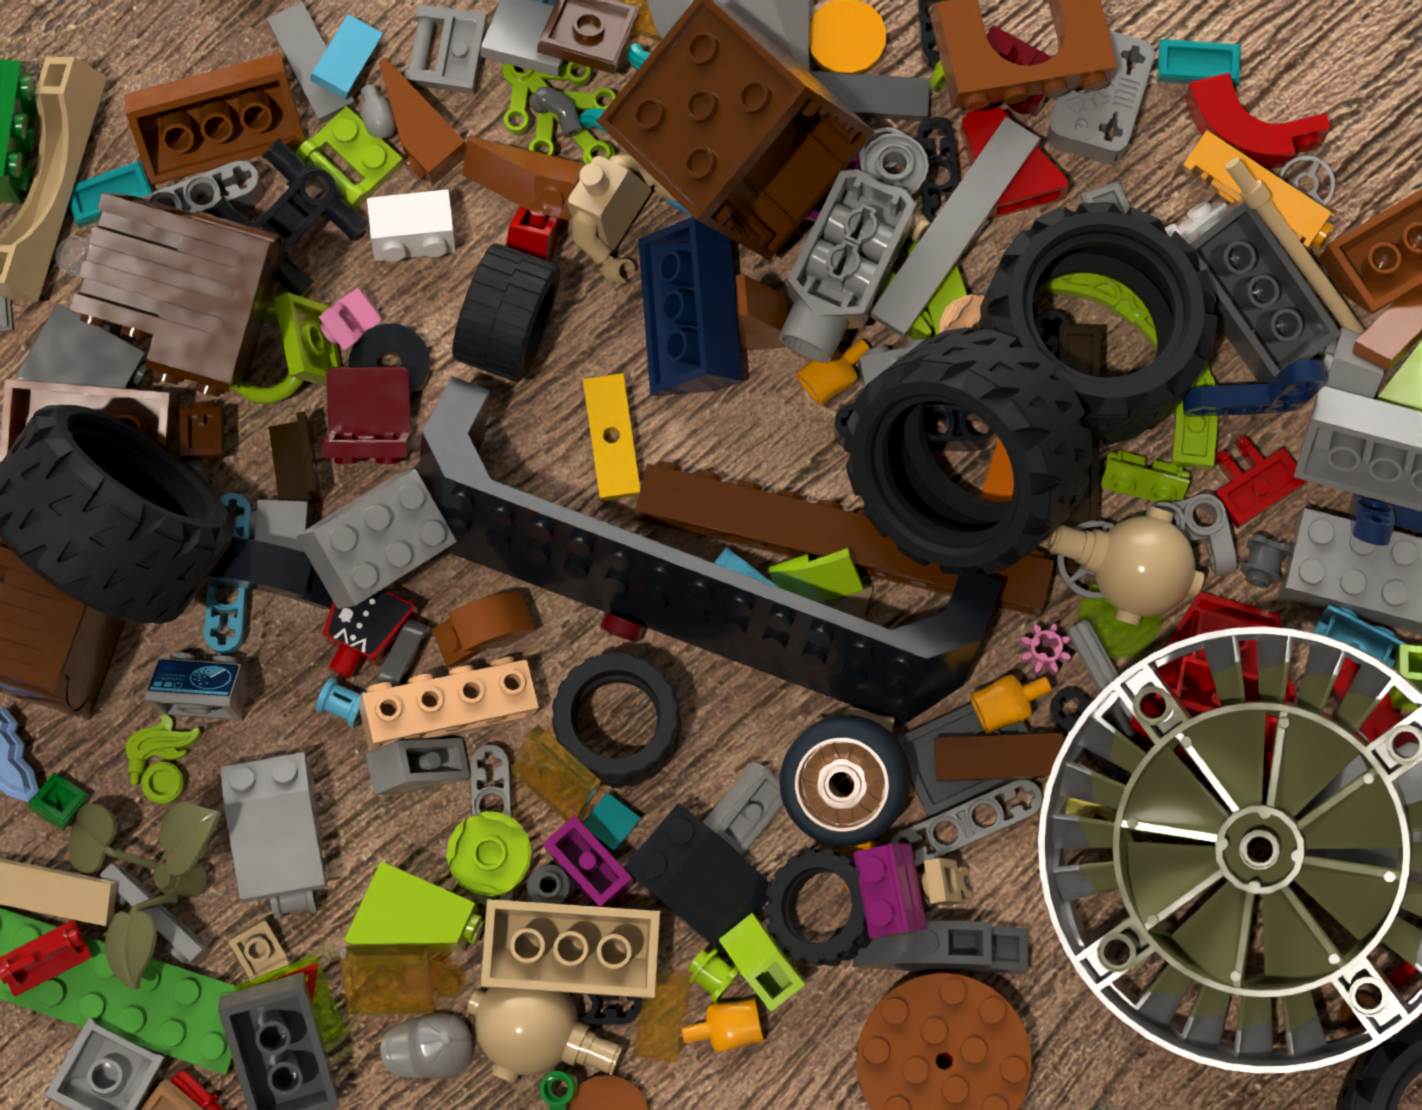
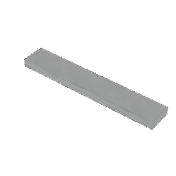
(954, 227)

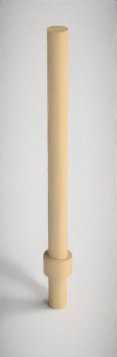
(1257, 197)

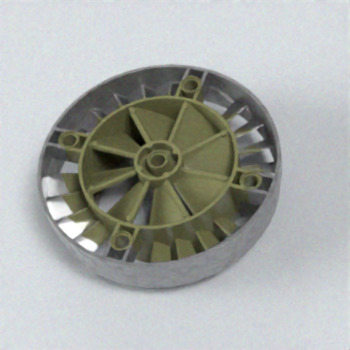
(1165, 877)

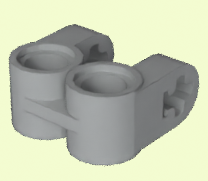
(1216, 537)

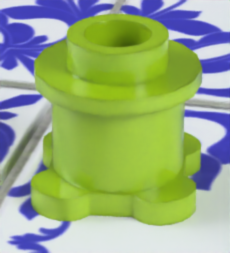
(712, 974)

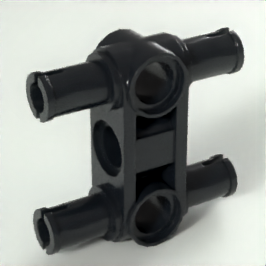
(297, 211)

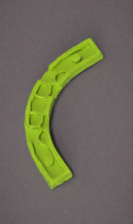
(1192, 436)

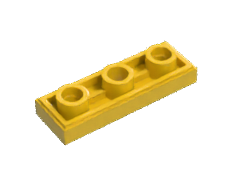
(610, 415)

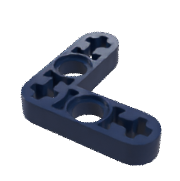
(1284, 394)
(1375, 519)

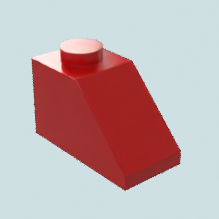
(534, 233)

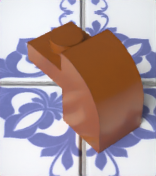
(483, 625)

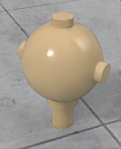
(1138, 564)
(535, 1032)

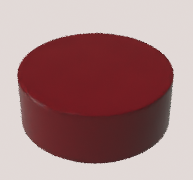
(621, 627)

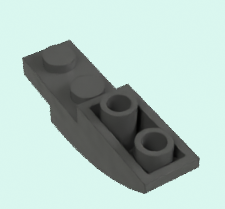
(950, 947)

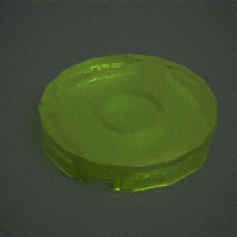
(1117, 637)

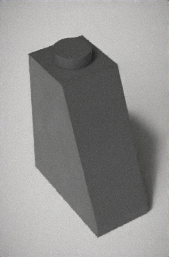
(82, 354)

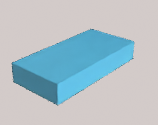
(346, 56)

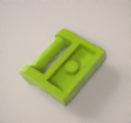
(358, 149)

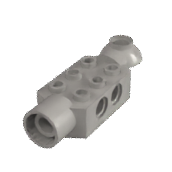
(852, 247)

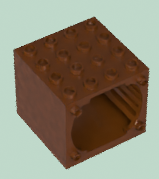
(734, 127)

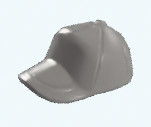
(428, 1047)

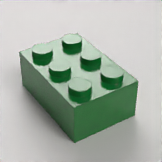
(16, 129)

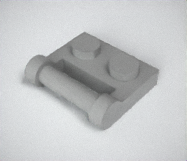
(458, 49)

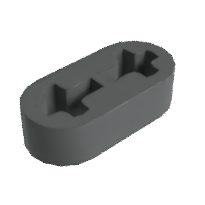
(404, 653)

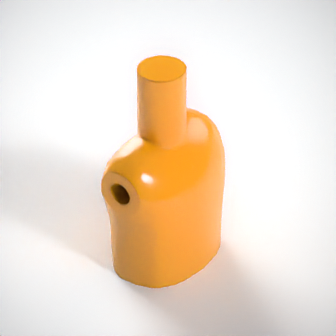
(826, 380)
(1006, 701)
(727, 1026)

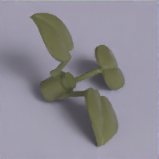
(183, 837)

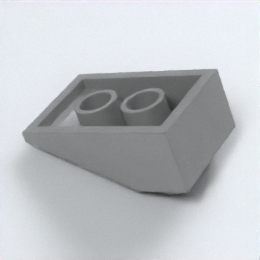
(273, 827)

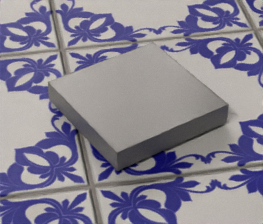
(515, 36)

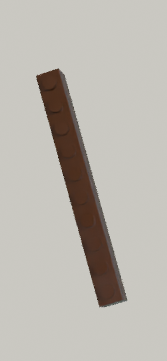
(797, 527)

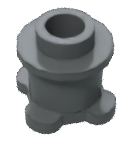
(1264, 561)
(547, 873)

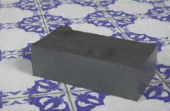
(1259, 293)

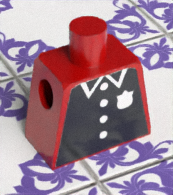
(366, 630)

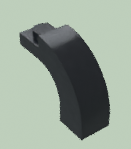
(270, 569)

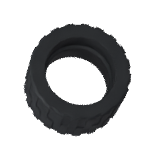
(505, 312)
(607, 670)

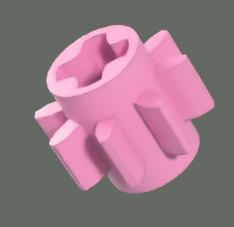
(1049, 639)

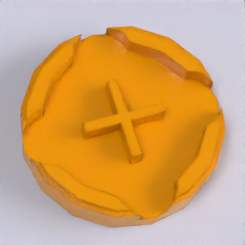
(846, 37)

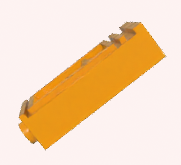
(1301, 213)

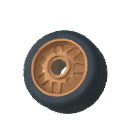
(872, 760)

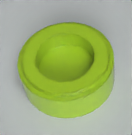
(163, 783)

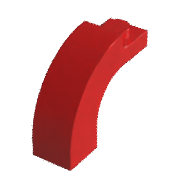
(1271, 145)

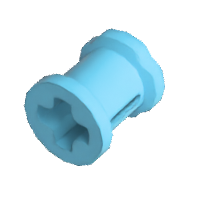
(339, 702)

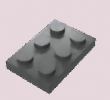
(919, 749)

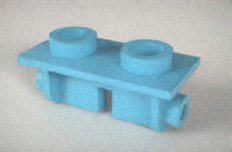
(1346, 627)

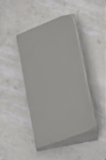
(746, 808)

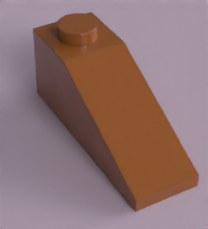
(427, 139)
(523, 176)
(759, 314)

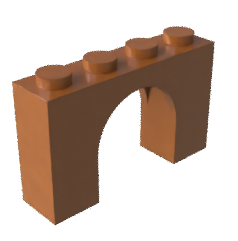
(981, 76)

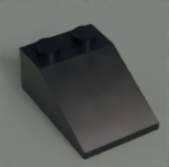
(698, 876)

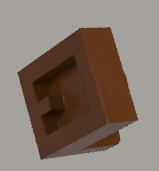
(202, 431)

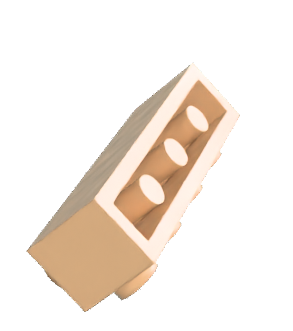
(448, 704)

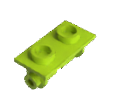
(1128, 476)

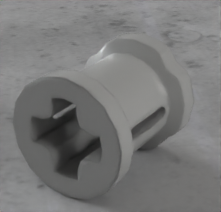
(294, 903)

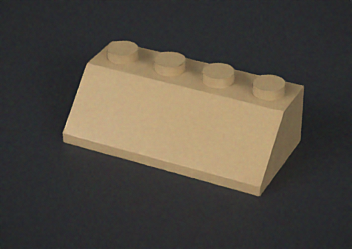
(570, 949)

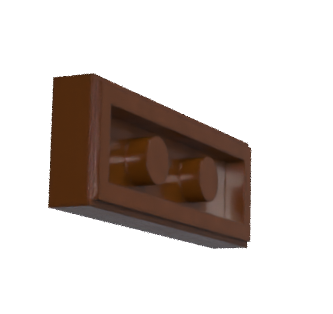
(996, 757)

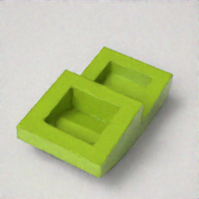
(820, 578)

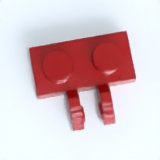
(1260, 486)

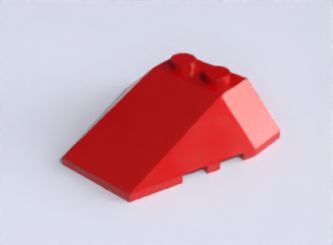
(1191, 674)

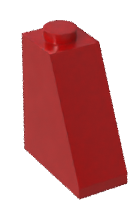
(1037, 181)

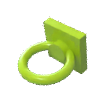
(303, 344)

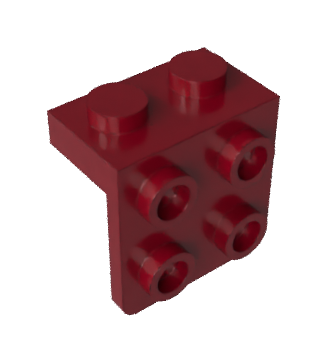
(368, 414)

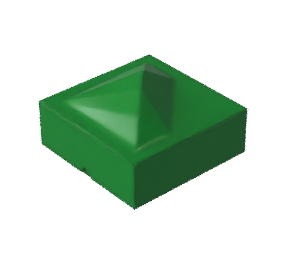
(58, 801)

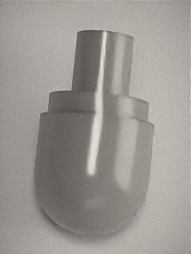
(377, 113)

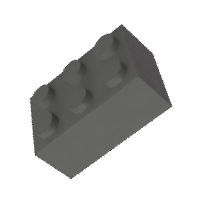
(278, 1046)

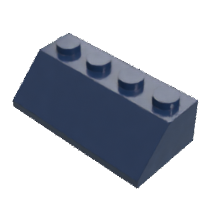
(689, 309)

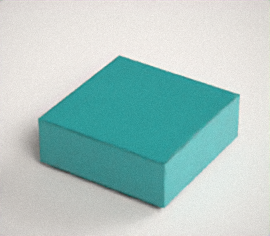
(611, 822)

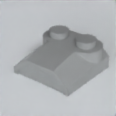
(104, 1073)

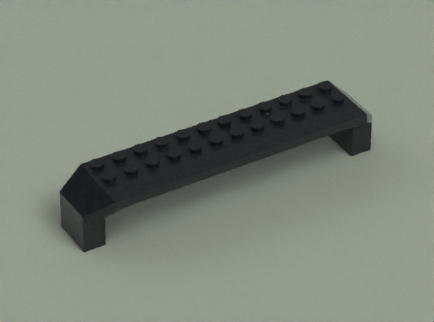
(687, 596)

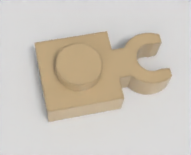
(945, 882)

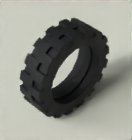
(782, 904)

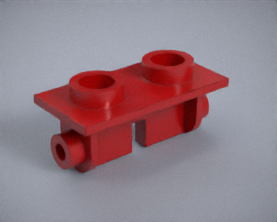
(44, 958)

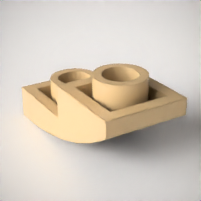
(258, 949)

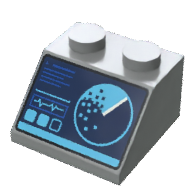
(198, 687)

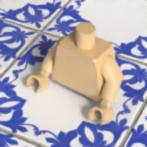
(605, 206)

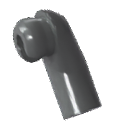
(560, 105)

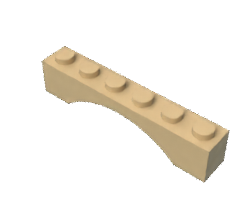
(66, 107)

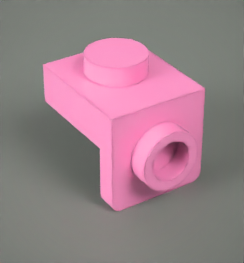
(349, 318)

